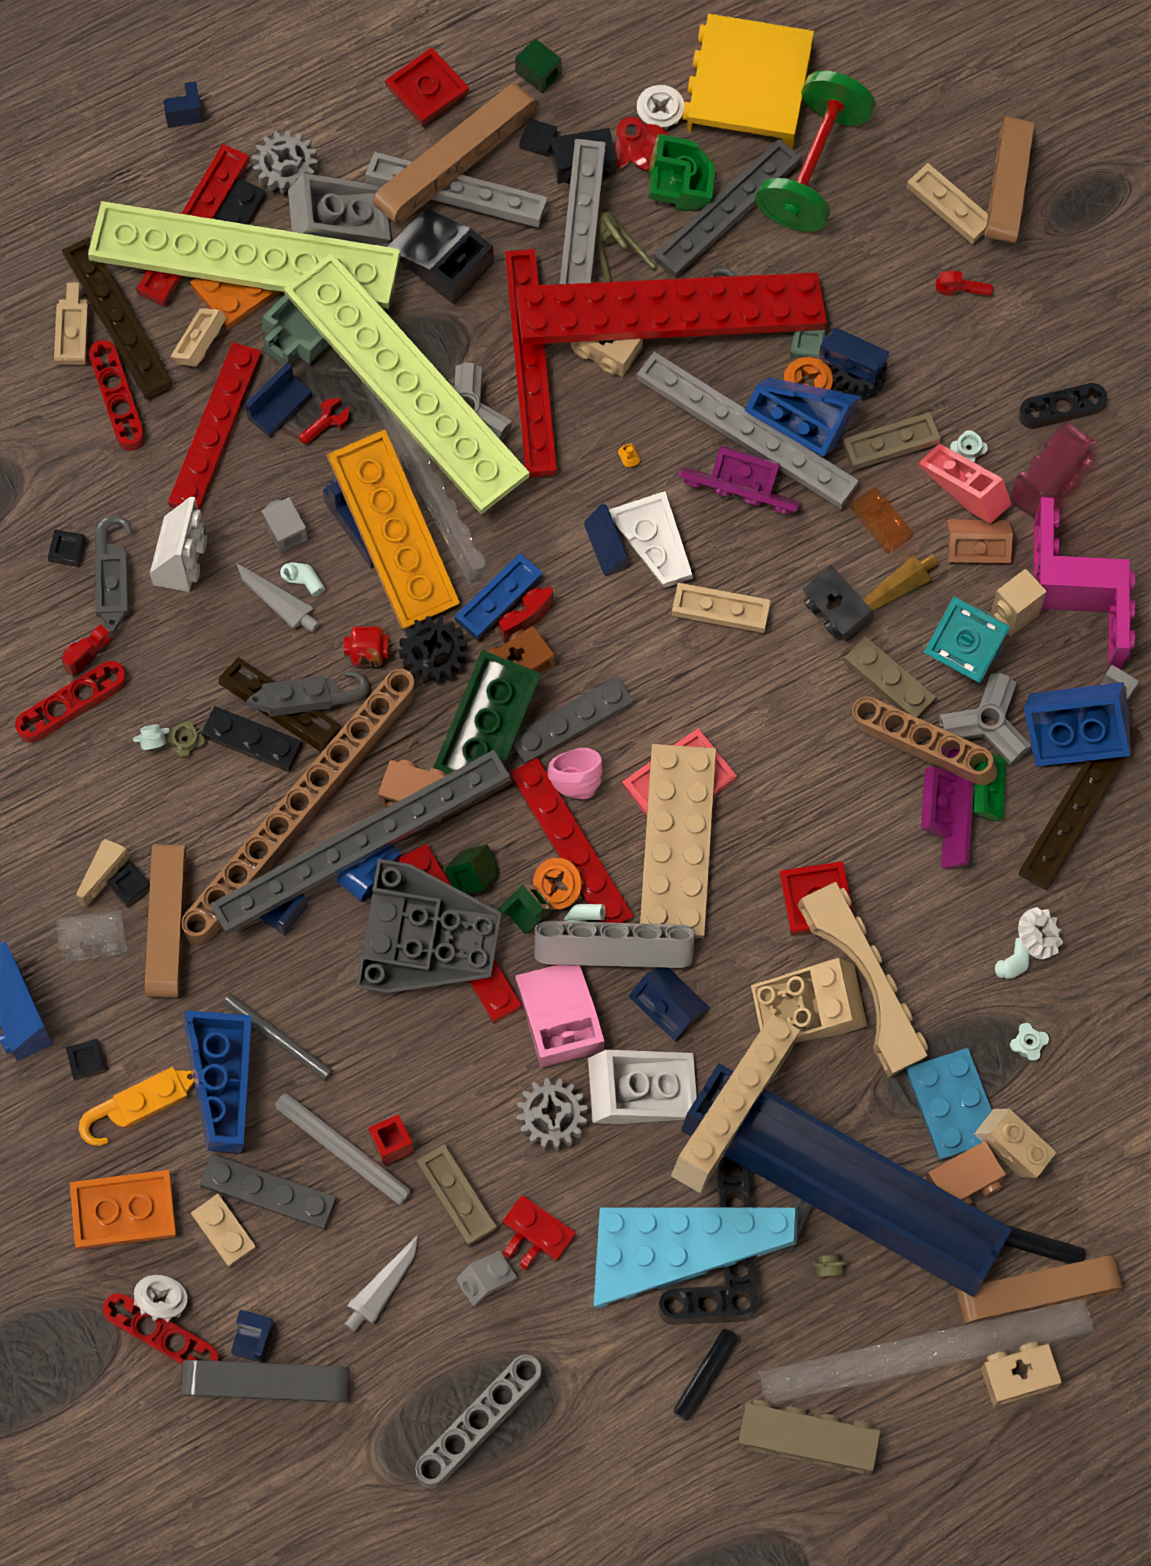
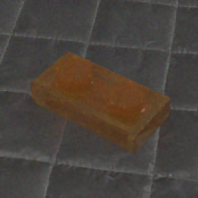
(881, 520)

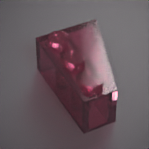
(1053, 469)

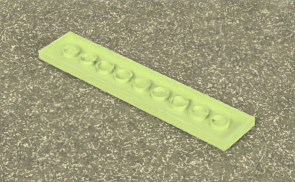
(231, 250)
(406, 383)

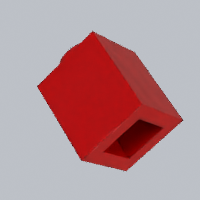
(391, 1140)

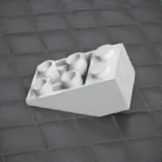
(179, 548)

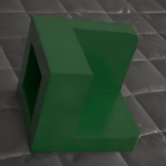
(538, 65)
(472, 869)
(526, 907)

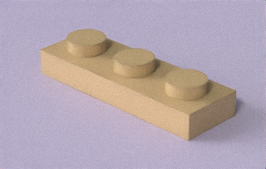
(949, 202)
(721, 607)

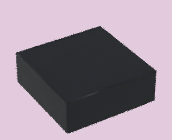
(537, 137)
(67, 548)
(129, 885)
(85, 1059)

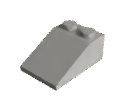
(337, 210)

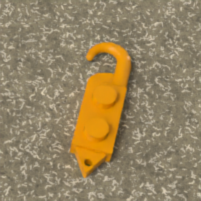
(139, 1102)

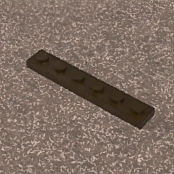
(118, 320)
(1070, 818)

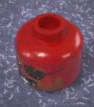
(367, 646)

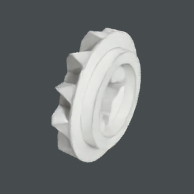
(660, 95)
(1032, 938)
(158, 1287)

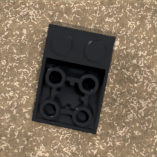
(444, 253)

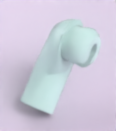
(303, 574)
(586, 912)
(1015, 964)

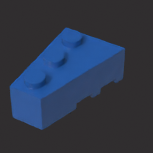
(803, 412)

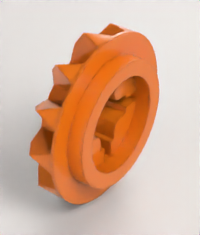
(811, 368)
(571, 878)

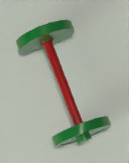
(837, 101)

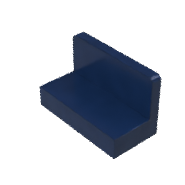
(853, 355)
(277, 401)
(668, 1001)

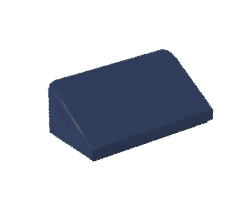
(606, 541)

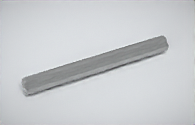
(342, 1148)

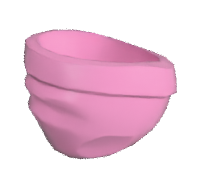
(576, 773)

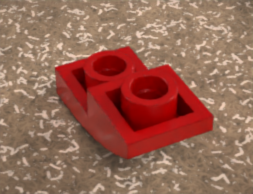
(534, 607)

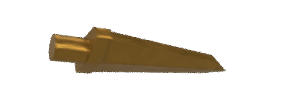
(902, 581)

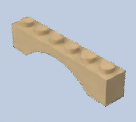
(831, 919)
(734, 1103)

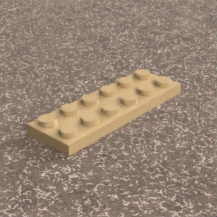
(678, 836)

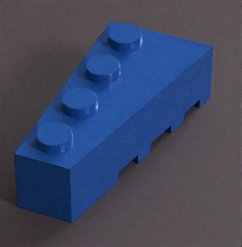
(219, 1065)

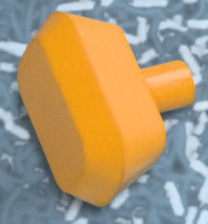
(629, 455)

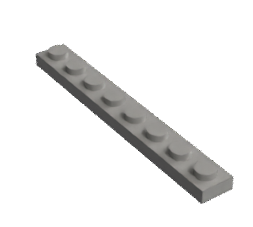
(747, 430)

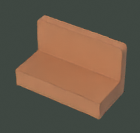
(979, 541)

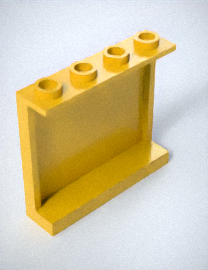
(749, 77)

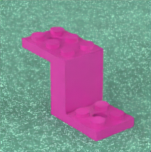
(1084, 583)

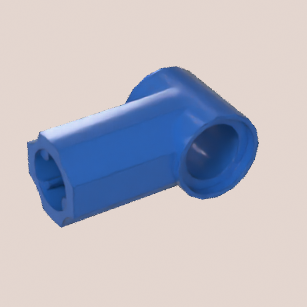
(360, 877)

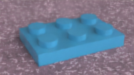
(950, 1101)

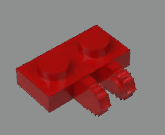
(538, 1229)

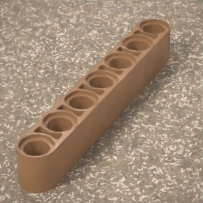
(455, 153)

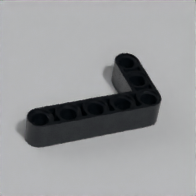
(733, 1286)

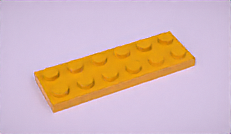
(393, 528)

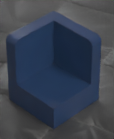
(184, 109)
(285, 916)
(252, 1336)

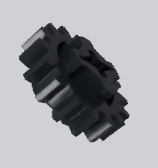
(422, 645)

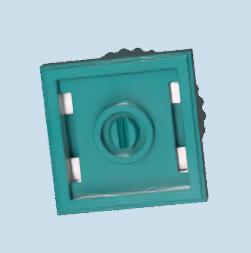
(967, 639)

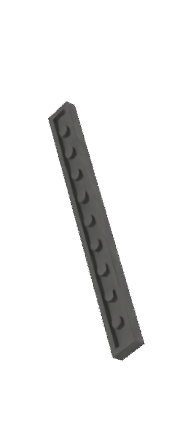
(359, 842)

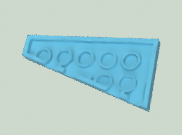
(670, 1245)

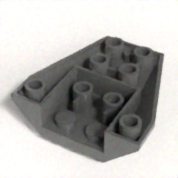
(424, 933)

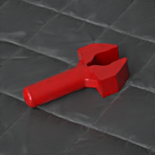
(952, 281)
(326, 420)

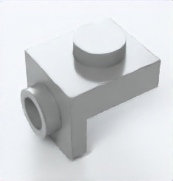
(485, 1277)

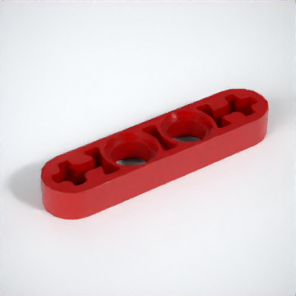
(116, 395)
(73, 705)
(158, 1338)

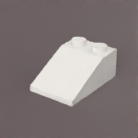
(641, 1086)

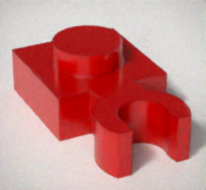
(80, 654)

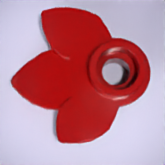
(636, 147)

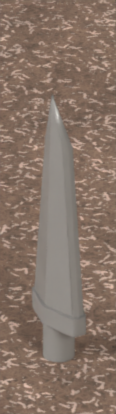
(285, 605)
(375, 1295)

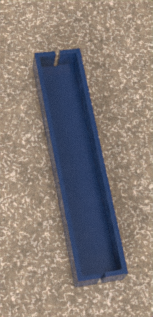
(859, 1187)

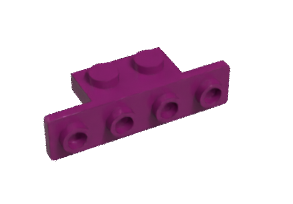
(744, 476)
(948, 813)

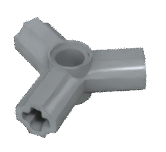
(468, 385)
(994, 704)

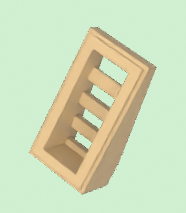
(106, 863)

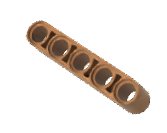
(1009, 179)
(934, 751)
(165, 920)
(1041, 1289)

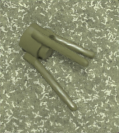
(611, 231)

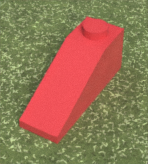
(967, 482)

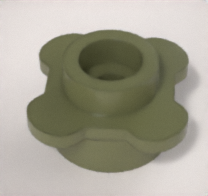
(187, 730)
(829, 1265)

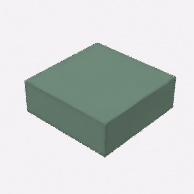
(806, 343)

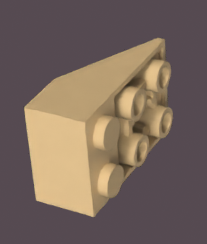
(816, 1000)

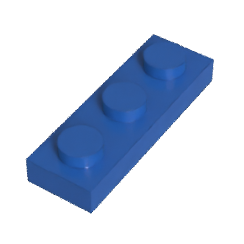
(498, 596)

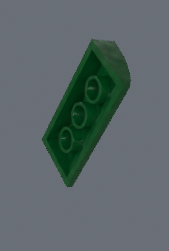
(488, 712)

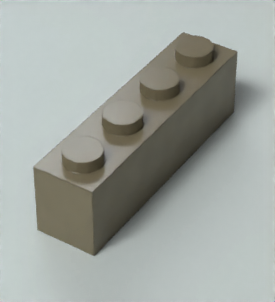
(808, 1438)

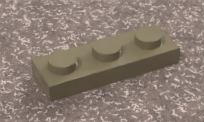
(891, 441)
(889, 678)
(456, 1195)

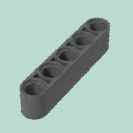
(265, 1381)

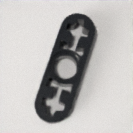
(1039, 402)

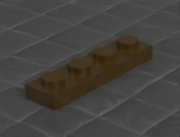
(309, 726)

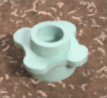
(971, 439)
(151, 737)
(1020, 1045)

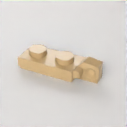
(71, 328)

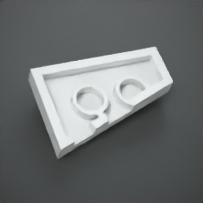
(654, 537)

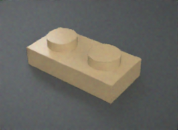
(198, 337)
(223, 1231)

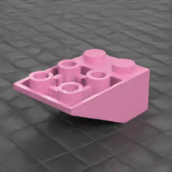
(560, 1014)

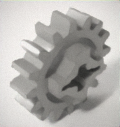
(284, 159)
(563, 1111)

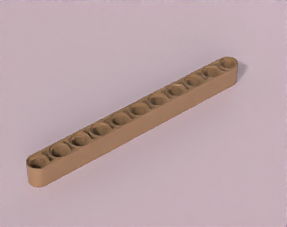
(304, 791)

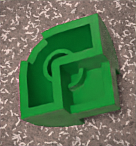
(680, 173)

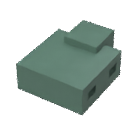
(290, 334)

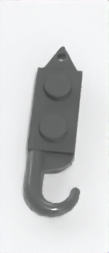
(111, 574)
(306, 694)

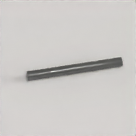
(279, 1038)

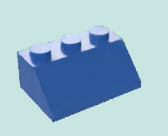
(1078, 724)
(19, 1017)

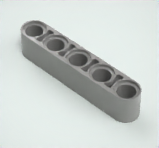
(614, 944)
(482, 1405)

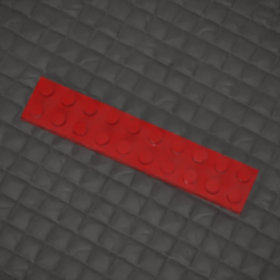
(670, 308)

